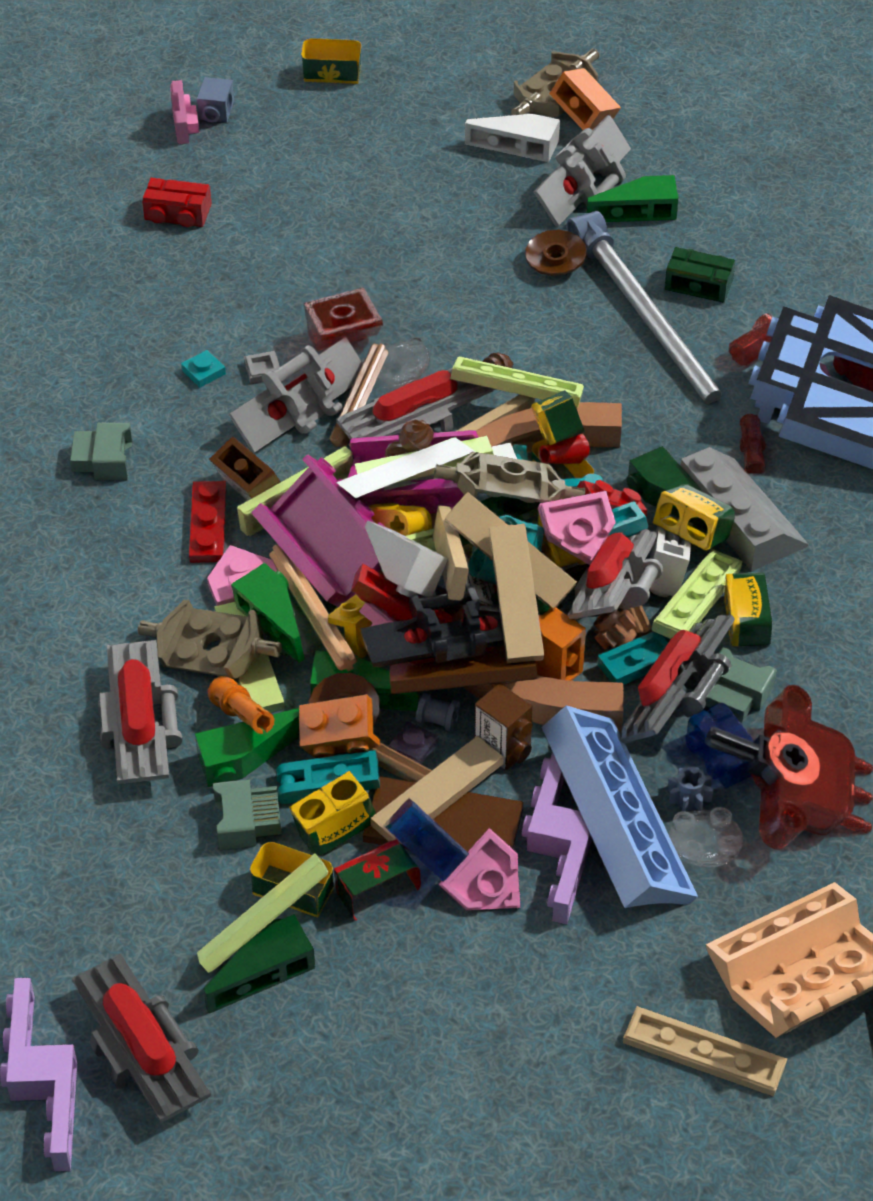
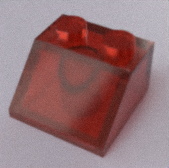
(341, 316)

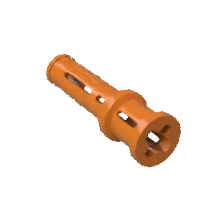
(236, 701)

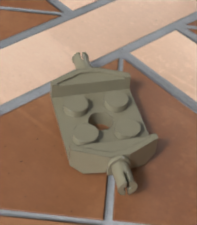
(189, 631)

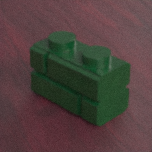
(699, 274)

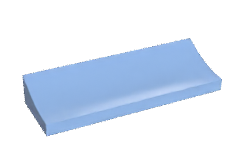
(617, 809)

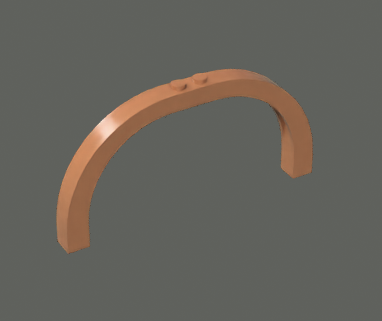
(549, 695)

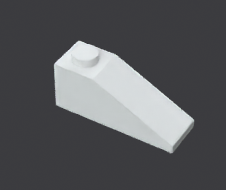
(517, 135)
(674, 556)
(406, 561)

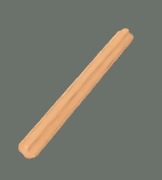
(314, 610)

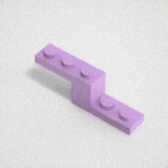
(557, 834)
(40, 1074)

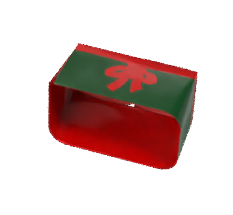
(374, 869)

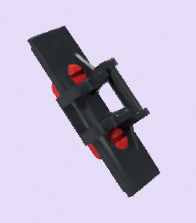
(427, 640)

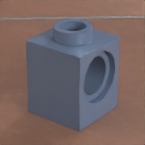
(215, 99)

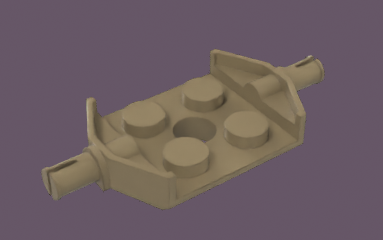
(534, 93)
(507, 478)

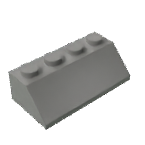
(759, 528)

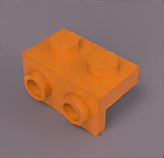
(337, 726)

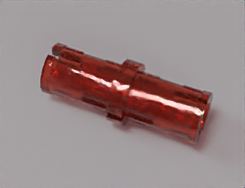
(752, 444)

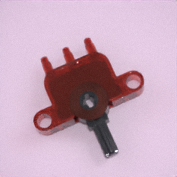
(801, 771)

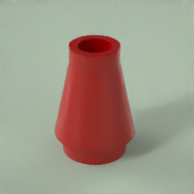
(565, 452)

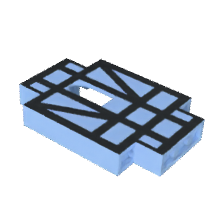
(814, 406)

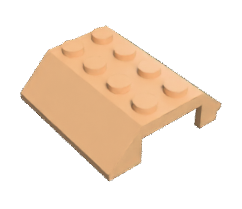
(797, 960)

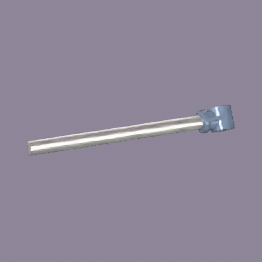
(599, 244)

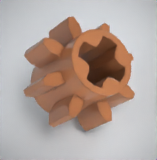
(614, 628)

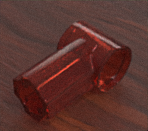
(748, 346)

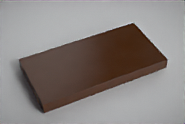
(465, 672)
(463, 820)

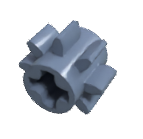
(690, 789)

